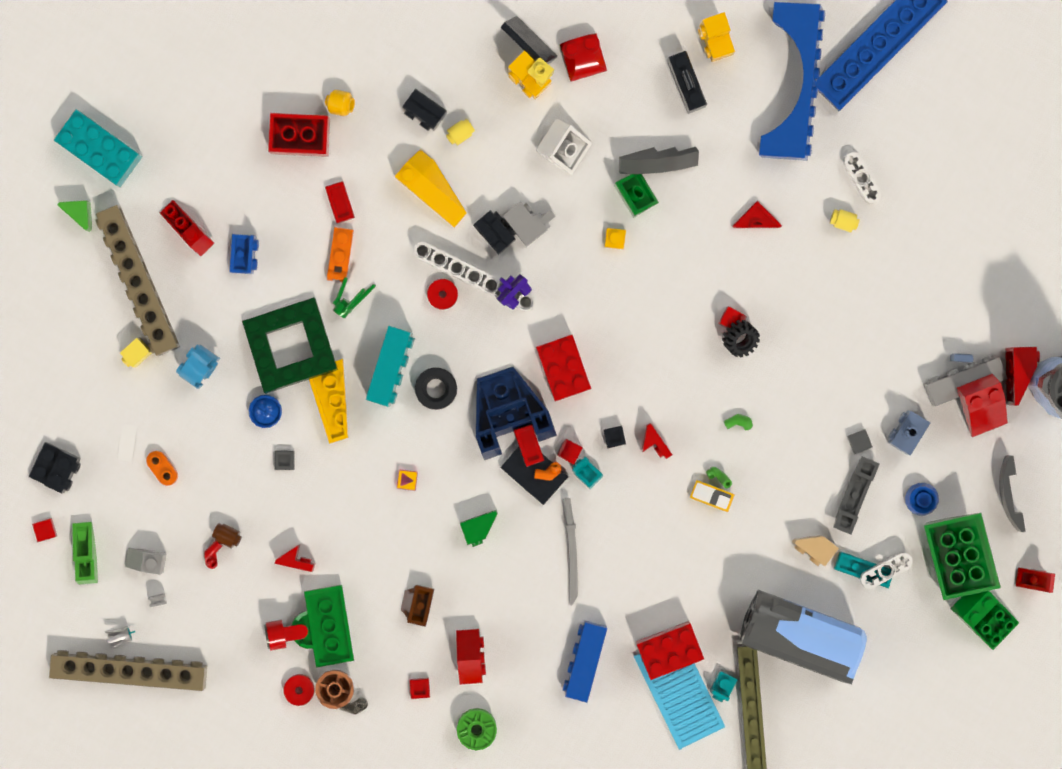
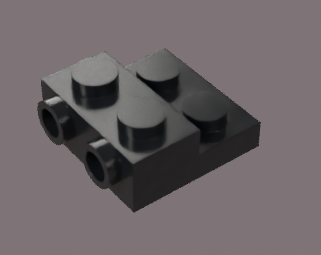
(55, 468)

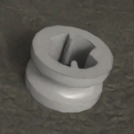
(157, 600)

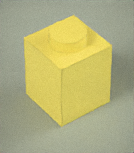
(135, 353)

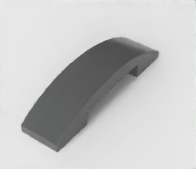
(1008, 469)
(855, 495)

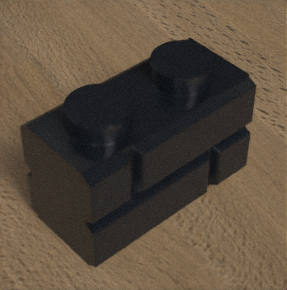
(424, 109)
(495, 232)

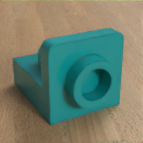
(723, 686)

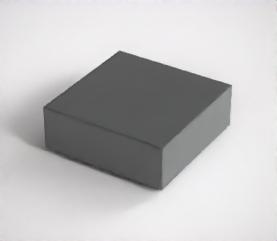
(859, 441)
(284, 460)

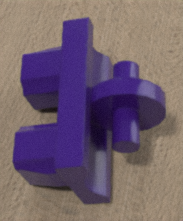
(510, 288)

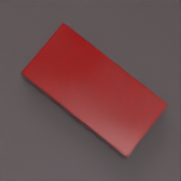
(340, 202)
(529, 445)

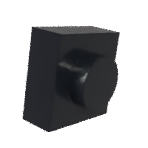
(614, 436)

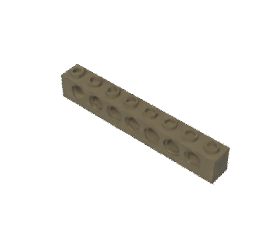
(105, 220)
(60, 670)

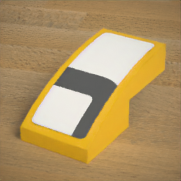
(712, 496)

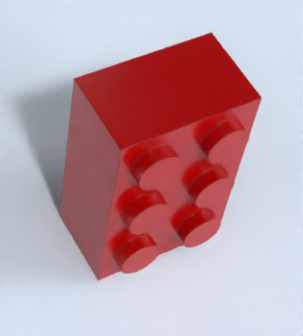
(299, 134)
(563, 367)
(670, 650)

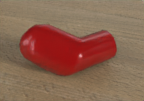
(210, 555)

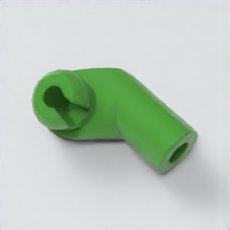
(739, 419)

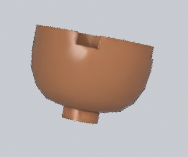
(328, 695)

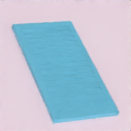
(684, 704)

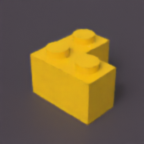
(716, 35)
(519, 74)

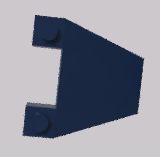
(505, 405)

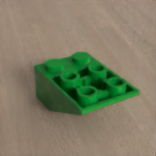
(985, 617)

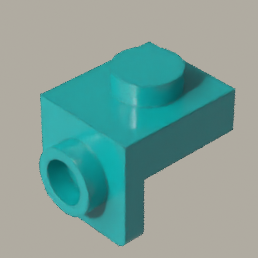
(586, 472)

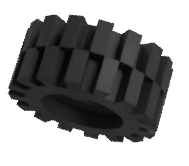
(749, 342)

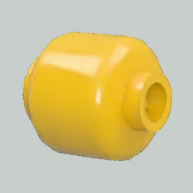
(340, 103)

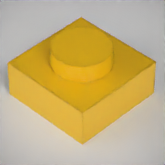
(615, 238)

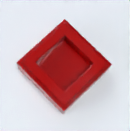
(44, 530)
(419, 688)

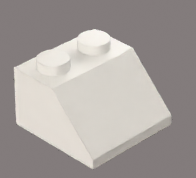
(564, 146)

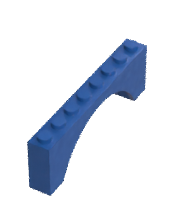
(793, 136)

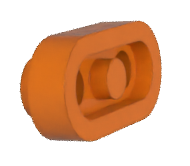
(162, 467)

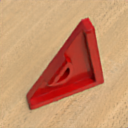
(757, 217)

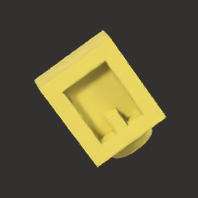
(541, 72)

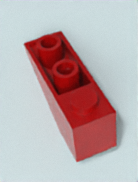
(186, 228)

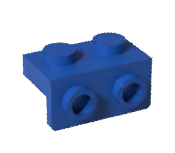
(243, 254)

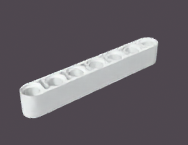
(466, 270)

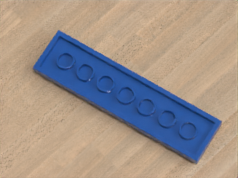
(875, 49)

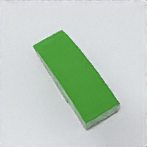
(84, 553)

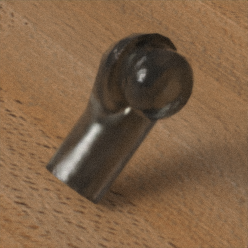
(355, 707)

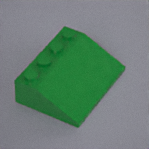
(962, 555)

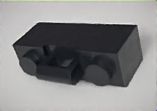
(686, 82)

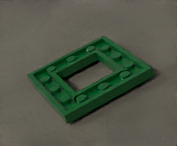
(278, 378)

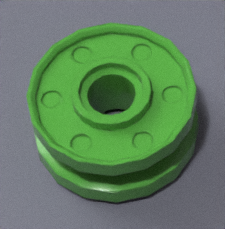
(470, 739)

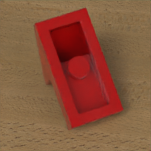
(652, 437)
(290, 560)
(1035, 579)

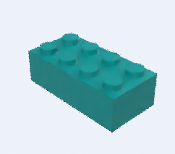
(98, 148)
(389, 366)

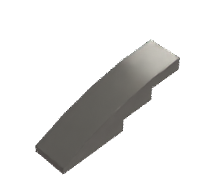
(651, 161)

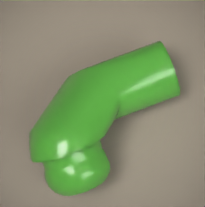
(721, 476)

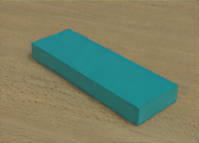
(856, 566)

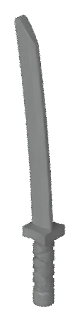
(570, 527)

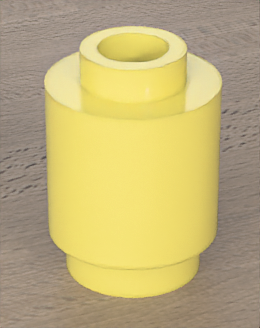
(460, 132)
(844, 220)

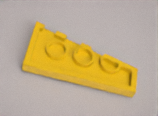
(331, 402)

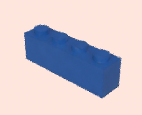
(585, 662)

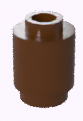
(226, 535)

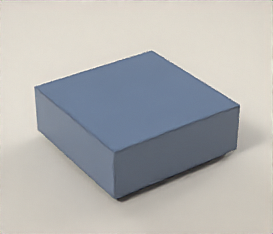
(961, 358)

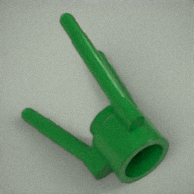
(345, 307)

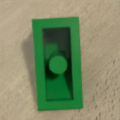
(477, 528)

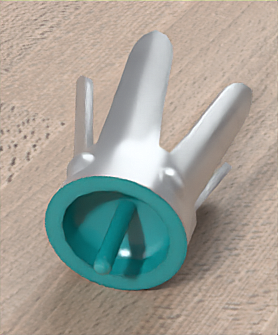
(119, 636)

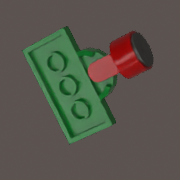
(318, 628)

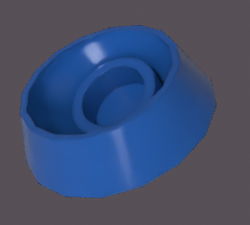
(265, 411)
(922, 499)

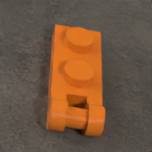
(340, 253)

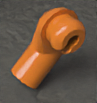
(550, 473)

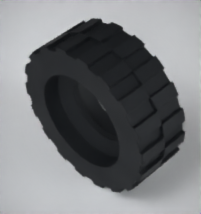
(421, 388)

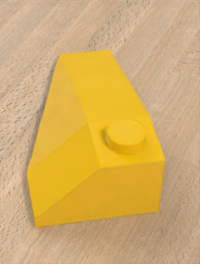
(428, 183)

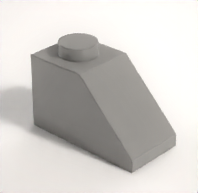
(146, 561)

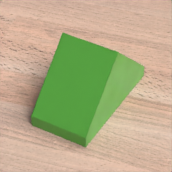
(79, 211)

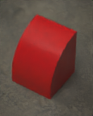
(731, 316)
(569, 451)

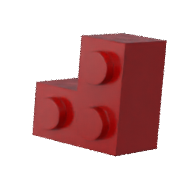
(470, 657)

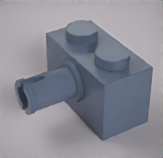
(908, 432)

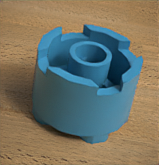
(198, 365)

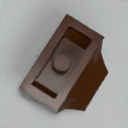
(417, 604)

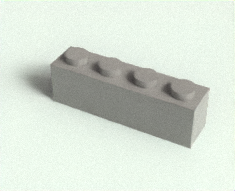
(945, 389)

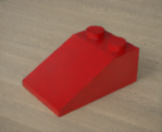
(1020, 367)
(983, 404)

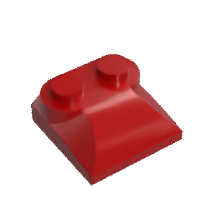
(583, 57)

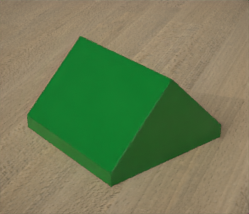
(636, 194)

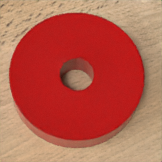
(442, 285)
(305, 683)

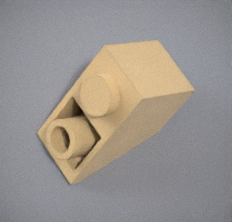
(817, 547)

